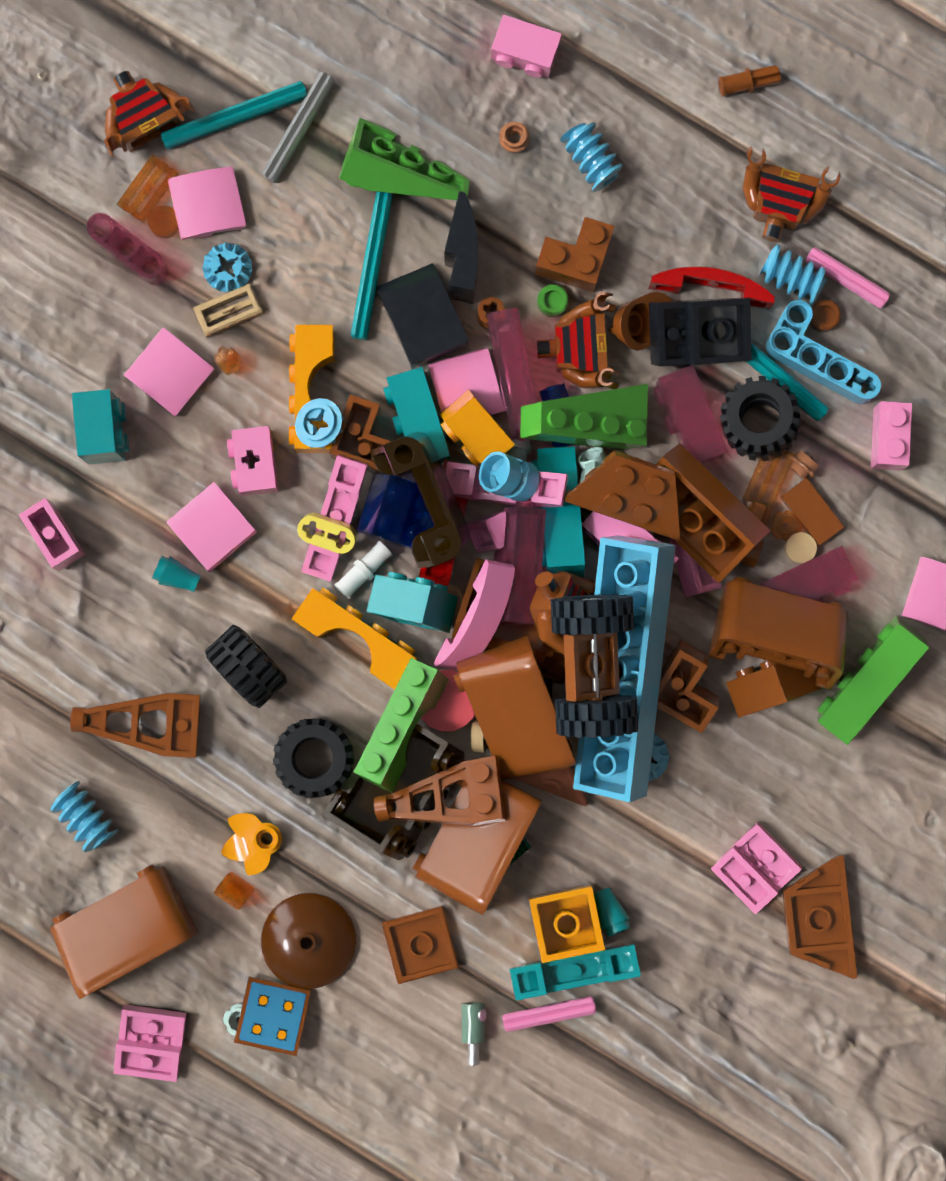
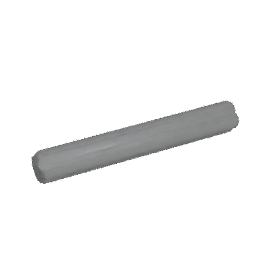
(298, 127)

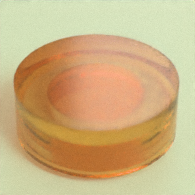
(163, 222)

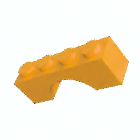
(313, 350)
(322, 615)

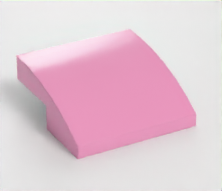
(207, 203)
(168, 371)
(463, 372)
(211, 527)
(928, 594)
(756, 867)
(150, 1043)

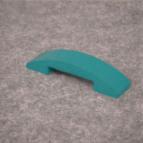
(577, 971)

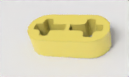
(326, 540)

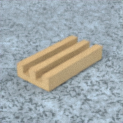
(249, 314)

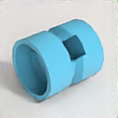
(508, 476)

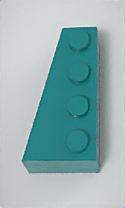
(563, 527)

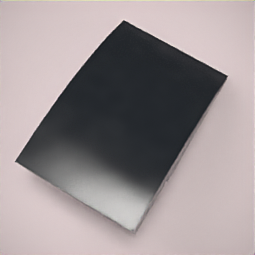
(462, 252)
(422, 316)
(700, 331)

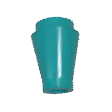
(174, 574)
(611, 914)

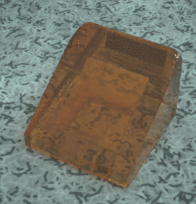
(234, 890)

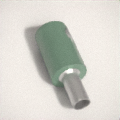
(473, 1028)

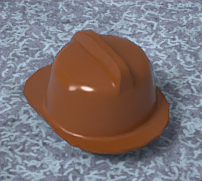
(632, 321)

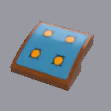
(272, 1016)

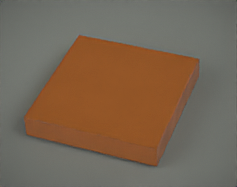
(420, 944)

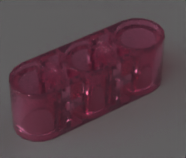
(117, 238)

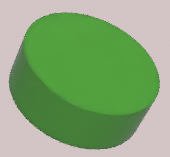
(552, 301)

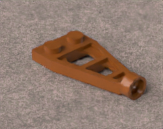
(181, 723)
(484, 794)

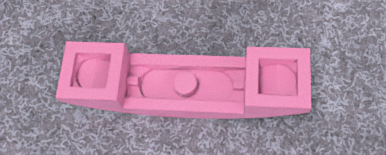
(466, 484)
(339, 504)
(483, 617)

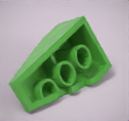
(384, 165)

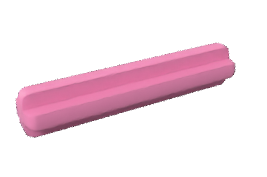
(848, 278)
(549, 1014)

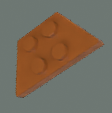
(631, 493)
(821, 919)

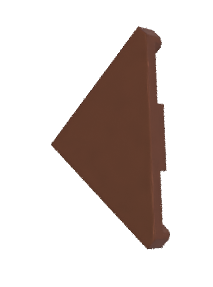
(558, 783)

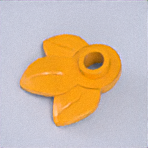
(247, 842)

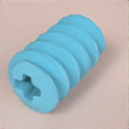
(591, 155)
(794, 274)
(82, 818)

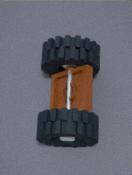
(592, 666)

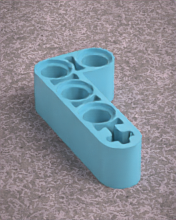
(825, 357)

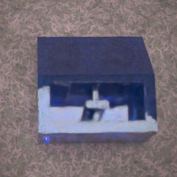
(394, 511)

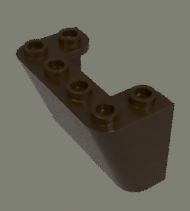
(450, 529)
(425, 757)

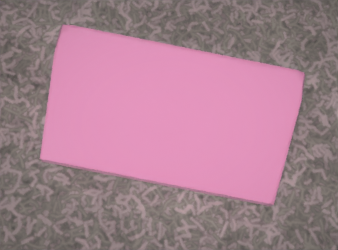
(488, 532)
(692, 575)

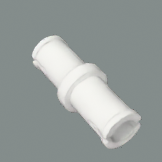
(363, 569)

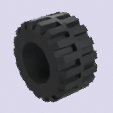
(751, 395)
(245, 666)
(286, 765)

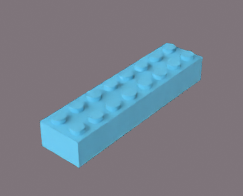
(640, 568)

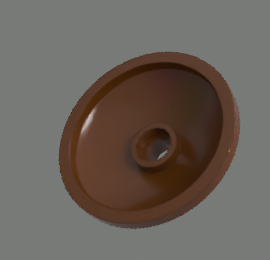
(311, 917)

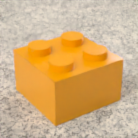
(475, 427)
(566, 923)

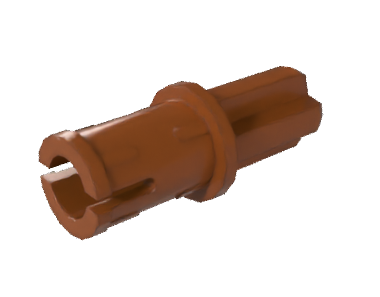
(749, 80)

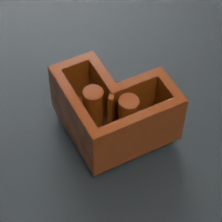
(580, 263)
(358, 430)
(768, 687)
(679, 689)

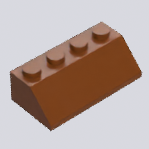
(712, 521)

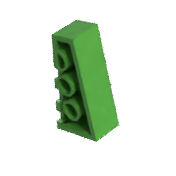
(595, 419)
(872, 680)

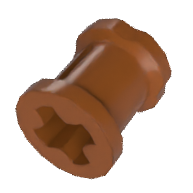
(487, 305)

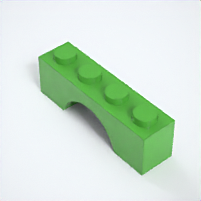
(386, 750)

